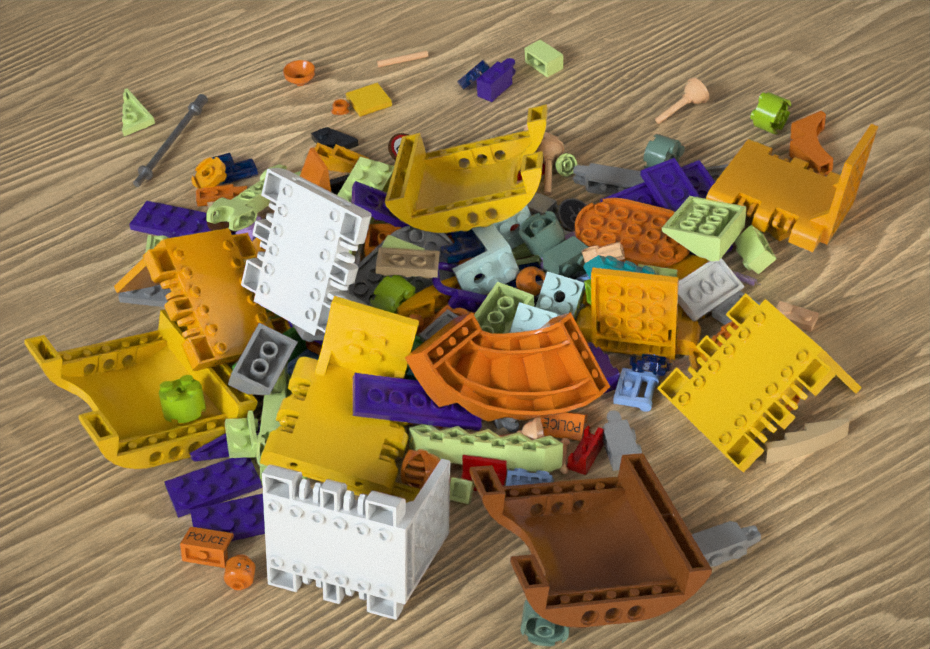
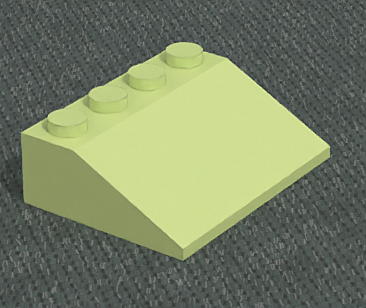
(706, 226)

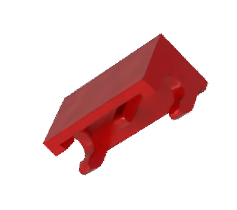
(586, 451)

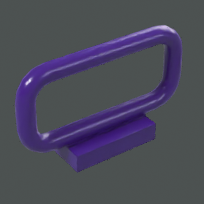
(460, 298)

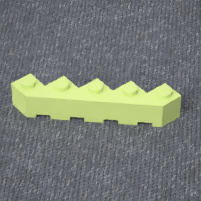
(516, 449)

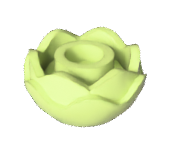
(570, 162)

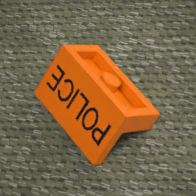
(565, 425)
(205, 547)

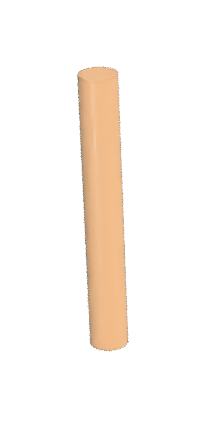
(400, 59)

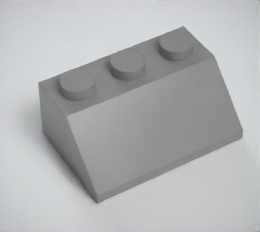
(262, 361)

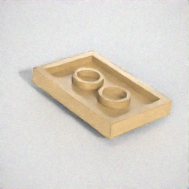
(407, 262)

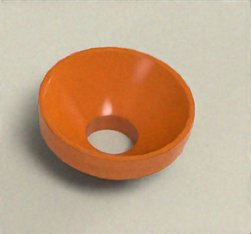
(299, 72)
(526, 280)

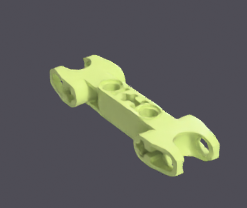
(242, 209)
(270, 409)

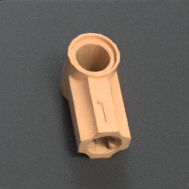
(614, 249)

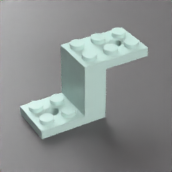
(497, 261)
(533, 318)

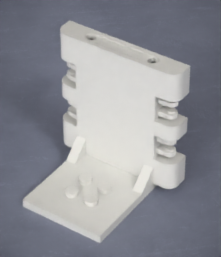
(305, 250)
(353, 544)

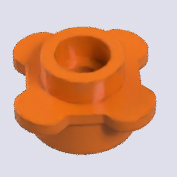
(340, 107)

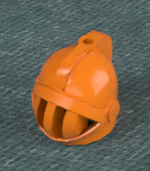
(420, 469)

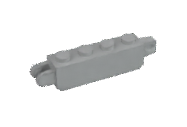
(605, 179)
(726, 542)

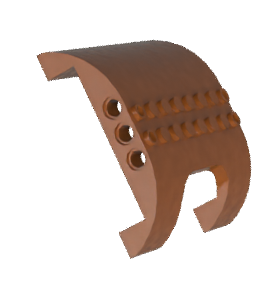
(598, 545)

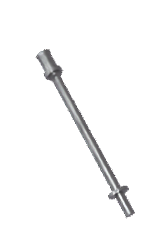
(194, 108)

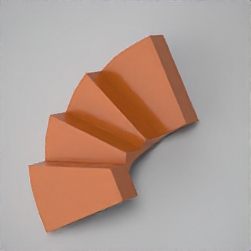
(509, 373)

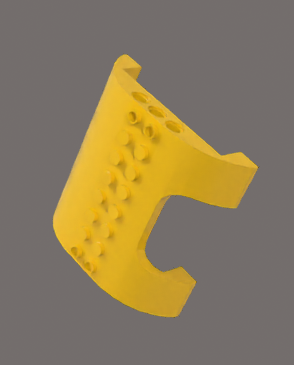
(450, 195)
(123, 386)

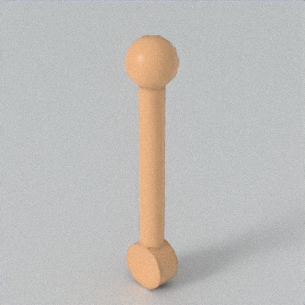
(564, 470)

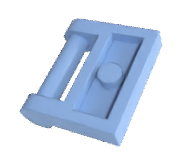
(629, 387)

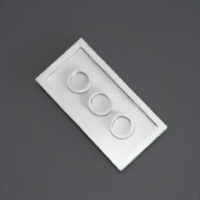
(707, 288)

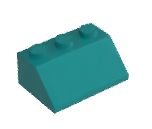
(612, 263)

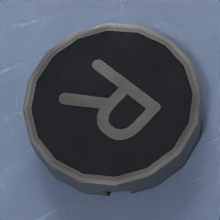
(567, 213)

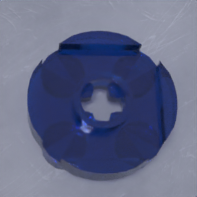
(473, 74)
(651, 363)

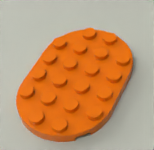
(635, 226)

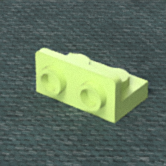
(242, 436)

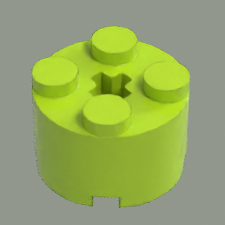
(771, 112)
(392, 293)
(182, 399)

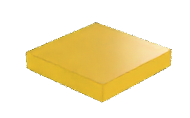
(368, 99)

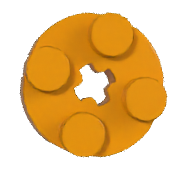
(209, 173)

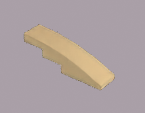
(813, 438)

